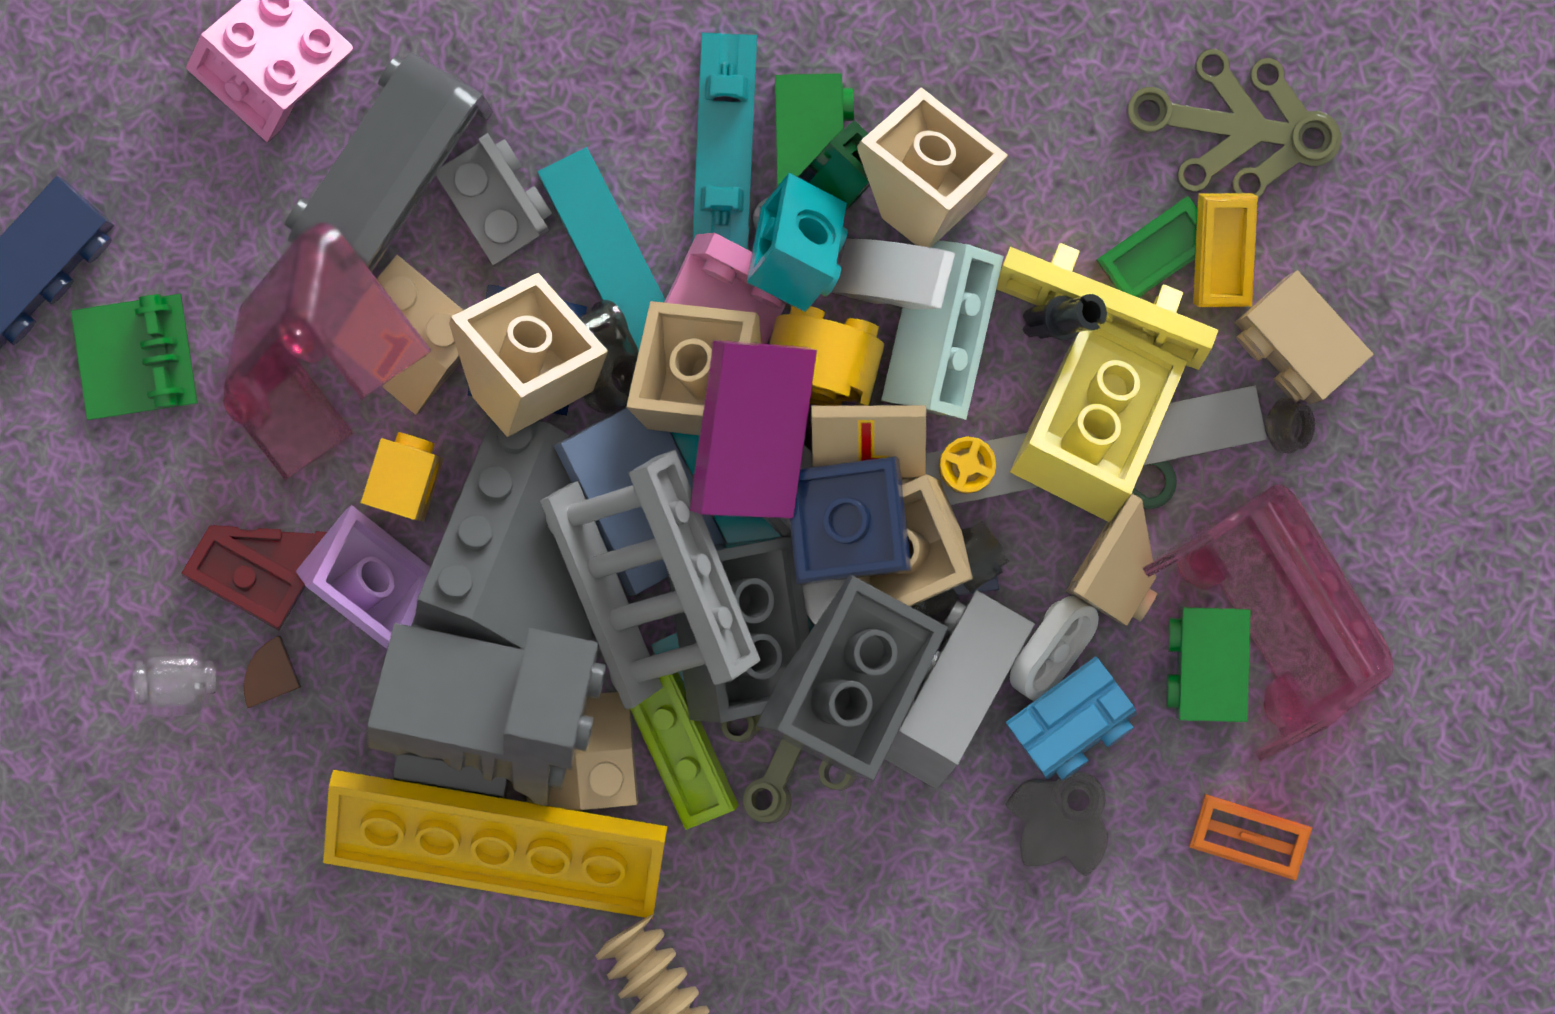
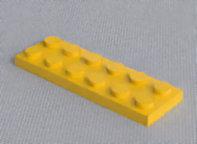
(493, 844)

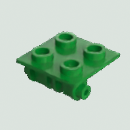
(134, 356)

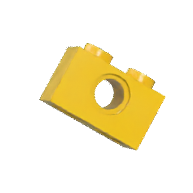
(403, 476)

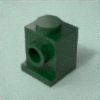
(840, 166)

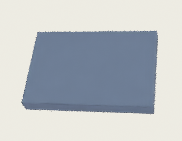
(601, 463)

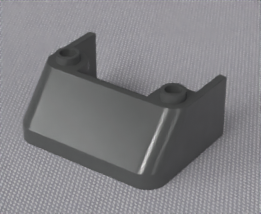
(391, 156)

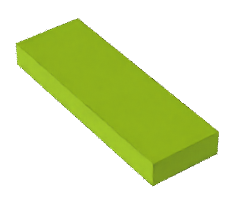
(683, 755)

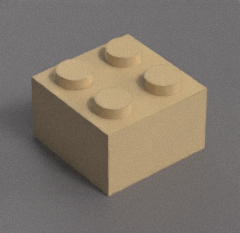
(1301, 340)

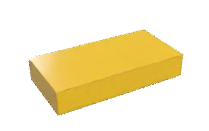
(1225, 250)

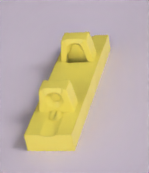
(1156, 323)

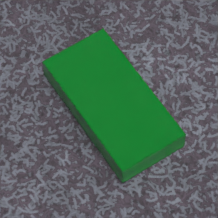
(1153, 251)

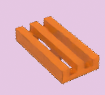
(1205, 823)

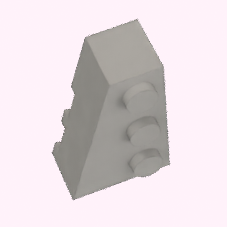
(958, 687)

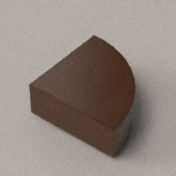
(269, 674)

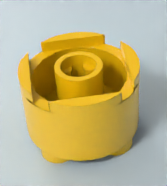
(845, 354)

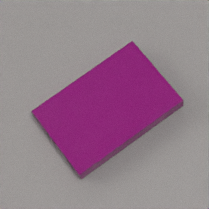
(753, 429)

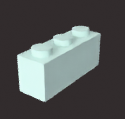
(941, 348)

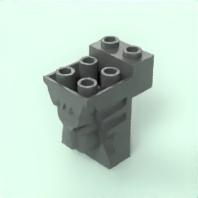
(488, 704)

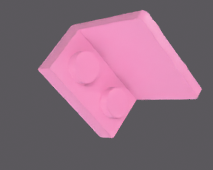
(266, 59)
(717, 278)

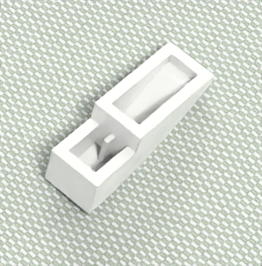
(894, 273)

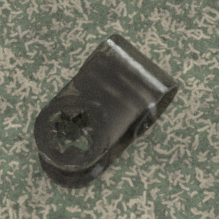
(619, 360)

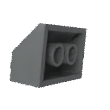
(775, 616)

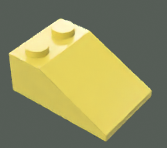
(1099, 419)

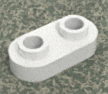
(1054, 647)

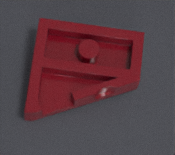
(252, 568)

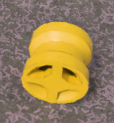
(978, 460)

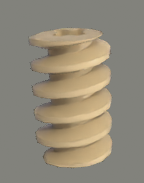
(648, 972)

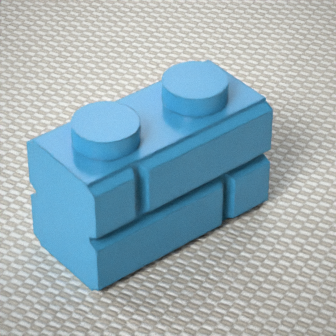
(1072, 720)

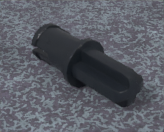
(1065, 317)

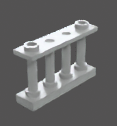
(691, 561)

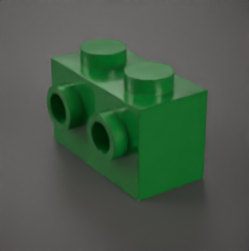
(1210, 664)

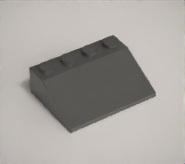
(498, 557)

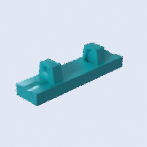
(725, 136)

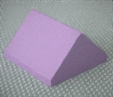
(365, 575)

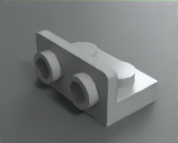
(493, 200)

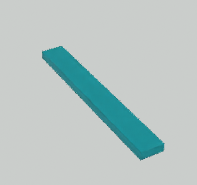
(623, 278)

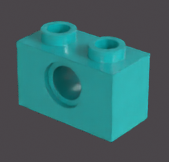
(798, 243)

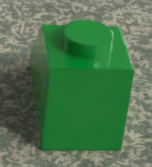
(808, 118)

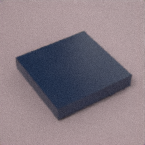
(849, 521)

